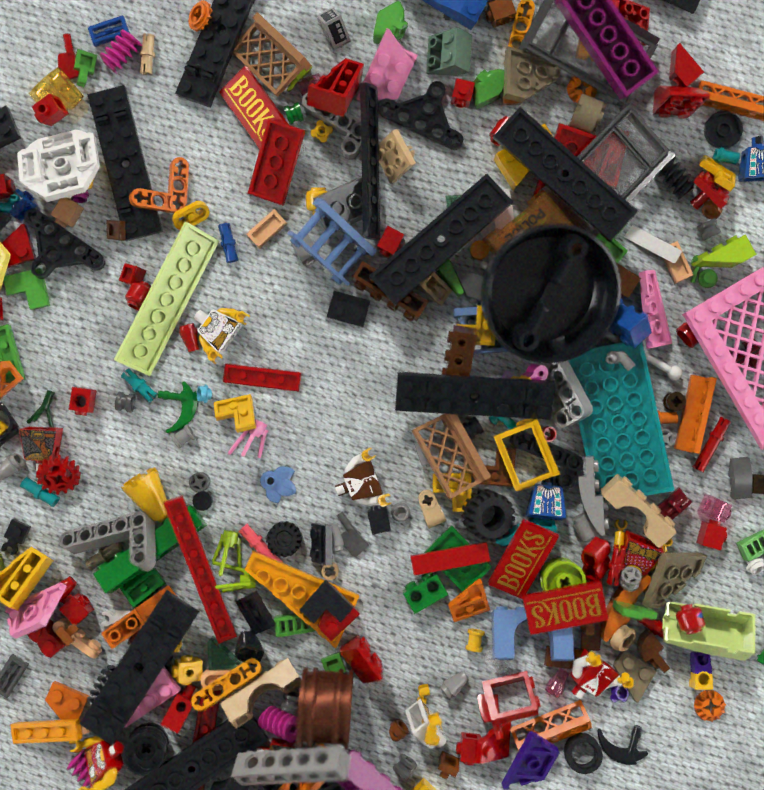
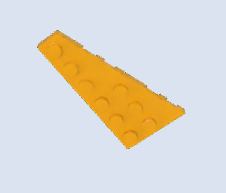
(292, 586)

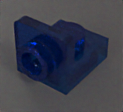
(19, 208)

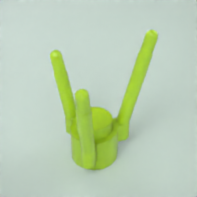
(228, 539)
(246, 580)

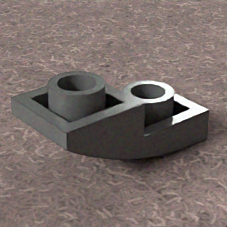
(741, 475)

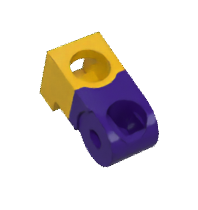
(701, 671)

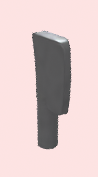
(351, 537)

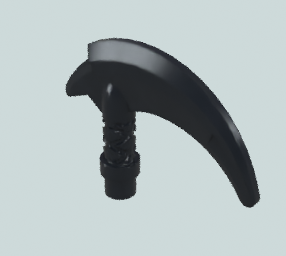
(623, 755)

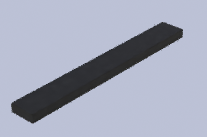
(370, 161)

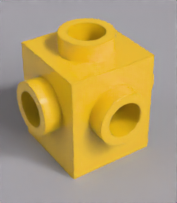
(187, 669)

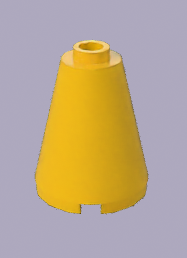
(147, 494)

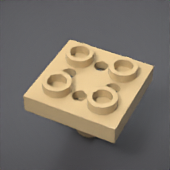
(395, 156)

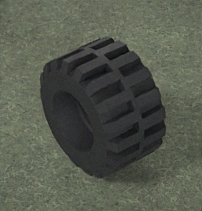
(500, 522)

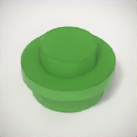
(707, 278)

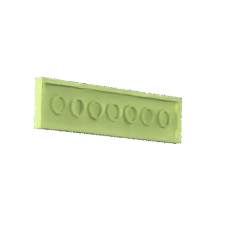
(166, 299)

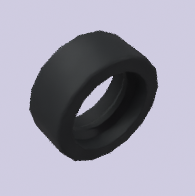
(591, 766)

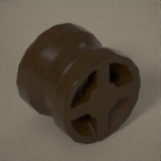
(669, 401)

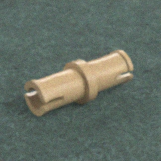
(147, 54)

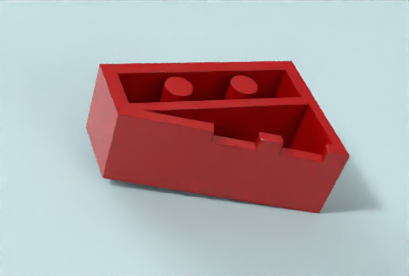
(336, 89)

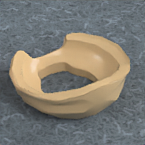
(620, 636)

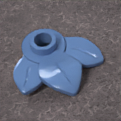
(281, 483)

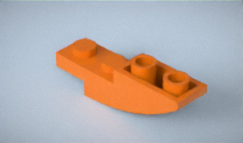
(133, 620)
(616, 620)

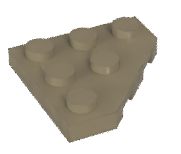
(526, 74)
(671, 575)

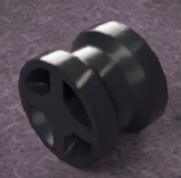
(473, 428)

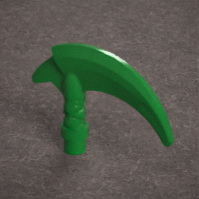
(189, 405)

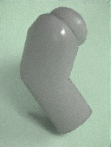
(620, 357)

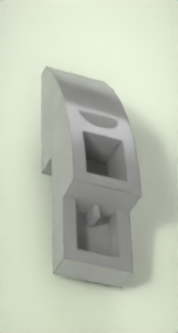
(593, 503)

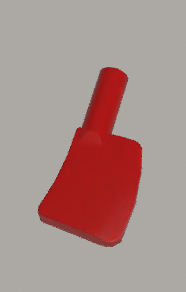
(67, 60)
(482, 705)

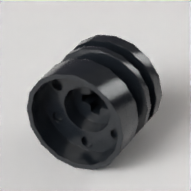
(143, 759)

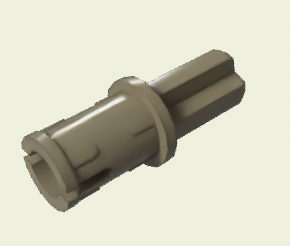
(103, 555)

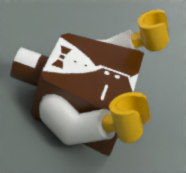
(362, 481)

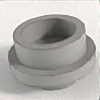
(400, 512)

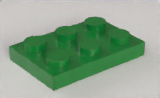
(460, 576)

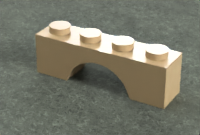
(621, 494)
(240, 704)

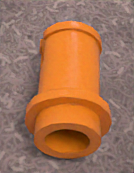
(668, 417)

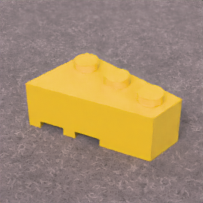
(511, 168)
(22, 576)

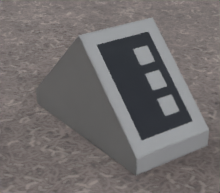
(334, 27)

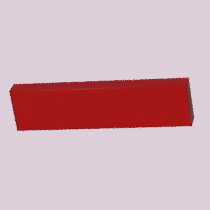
(262, 377)
(450, 558)

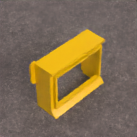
(543, 445)

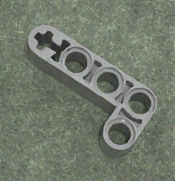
(348, 131)
(570, 403)

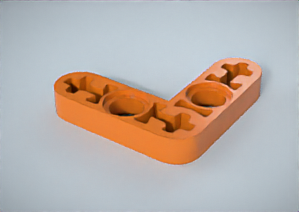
(168, 198)

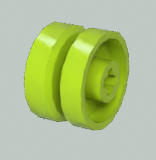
(558, 569)

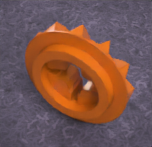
(200, 15)
(574, 93)
(703, 699)

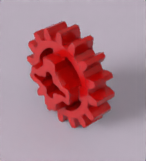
(58, 474)

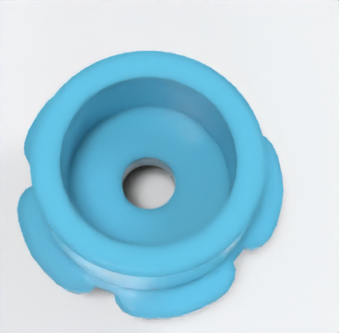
(204, 393)

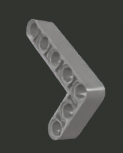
(133, 526)

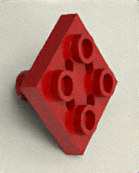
(710, 190)

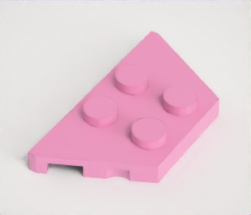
(389, 68)
(34, 611)

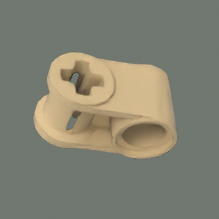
(432, 512)

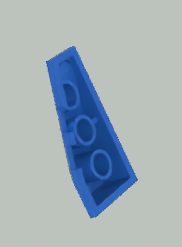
(462, 11)

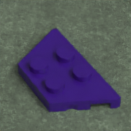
(531, 761)

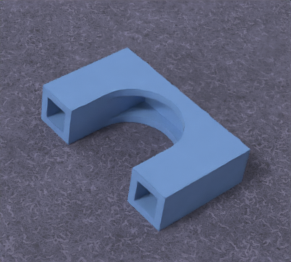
(503, 629)

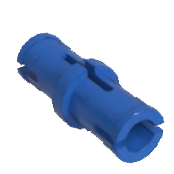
(228, 242)

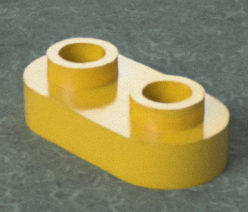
(190, 214)

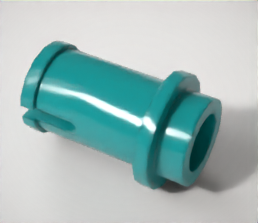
(726, 156)

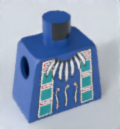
(752, 161)
(546, 501)

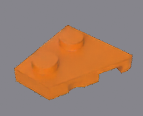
(469, 602)
(66, 701)

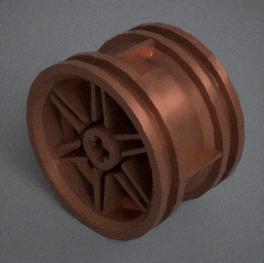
(324, 707)

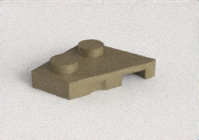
(638, 670)

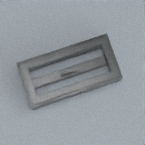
(18, 662)

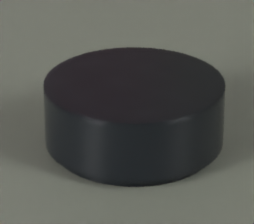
(202, 500)

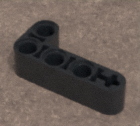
(562, 461)

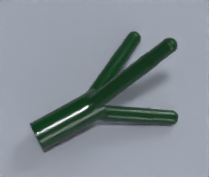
(45, 406)

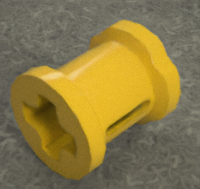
(475, 640)

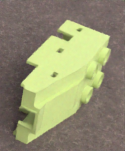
(721, 636)

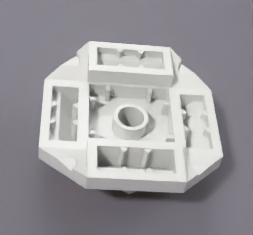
(59, 165)

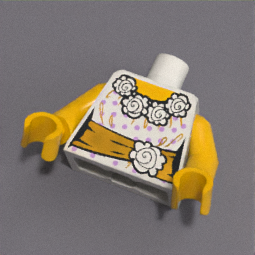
(218, 329)
(423, 722)

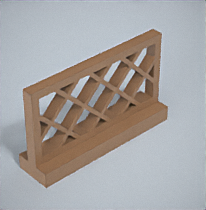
(283, 46)
(465, 450)

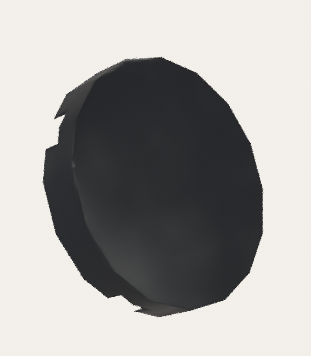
(722, 135)

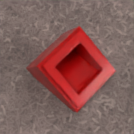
(132, 274)

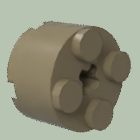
(587, 114)

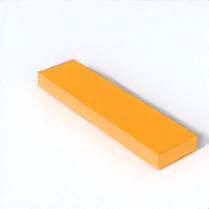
(46, 731)

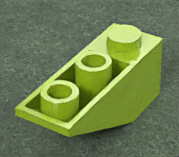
(733, 253)

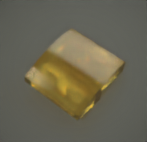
(59, 85)

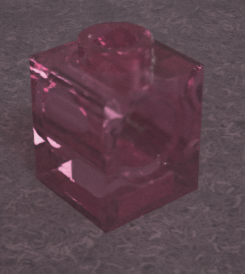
(715, 508)

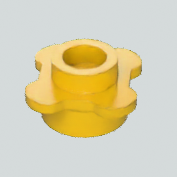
(321, 136)

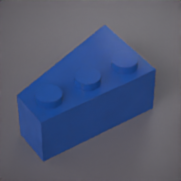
(630, 325)

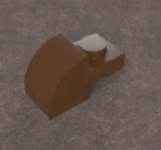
(649, 648)

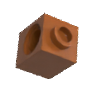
(500, 12)

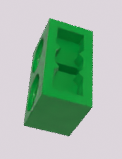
(428, 596)

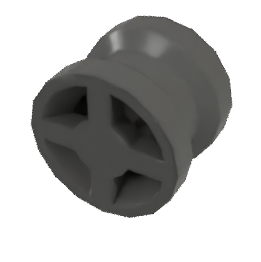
(709, 229)
(125, 402)
(196, 483)
(291, 702)
(404, 766)

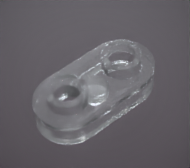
(495, 665)

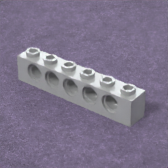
(291, 765)

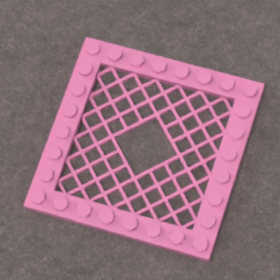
(718, 353)

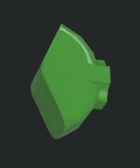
(392, 18)
(488, 87)

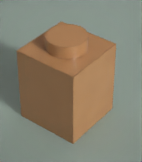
(67, 212)

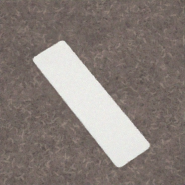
(653, 244)

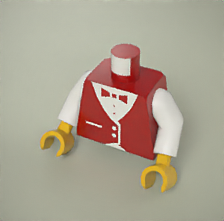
(596, 675)

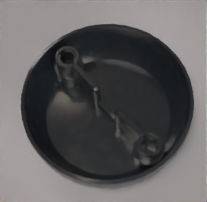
(550, 293)

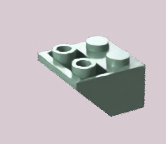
(449, 52)

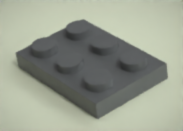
(345, 201)

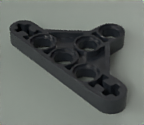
(433, 119)
(51, 241)

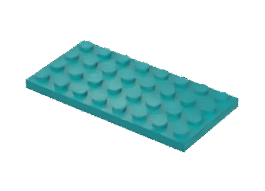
(624, 421)

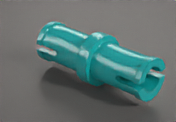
(139, 385)
(38, 493)

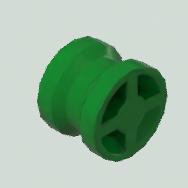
(293, 113)

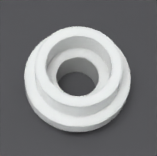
(755, 566)

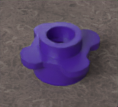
(622, 696)

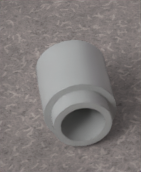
(584, 527)

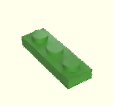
(9, 351)

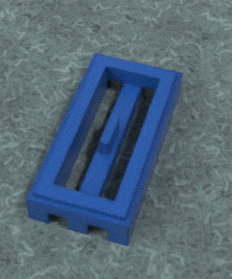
(96, 42)

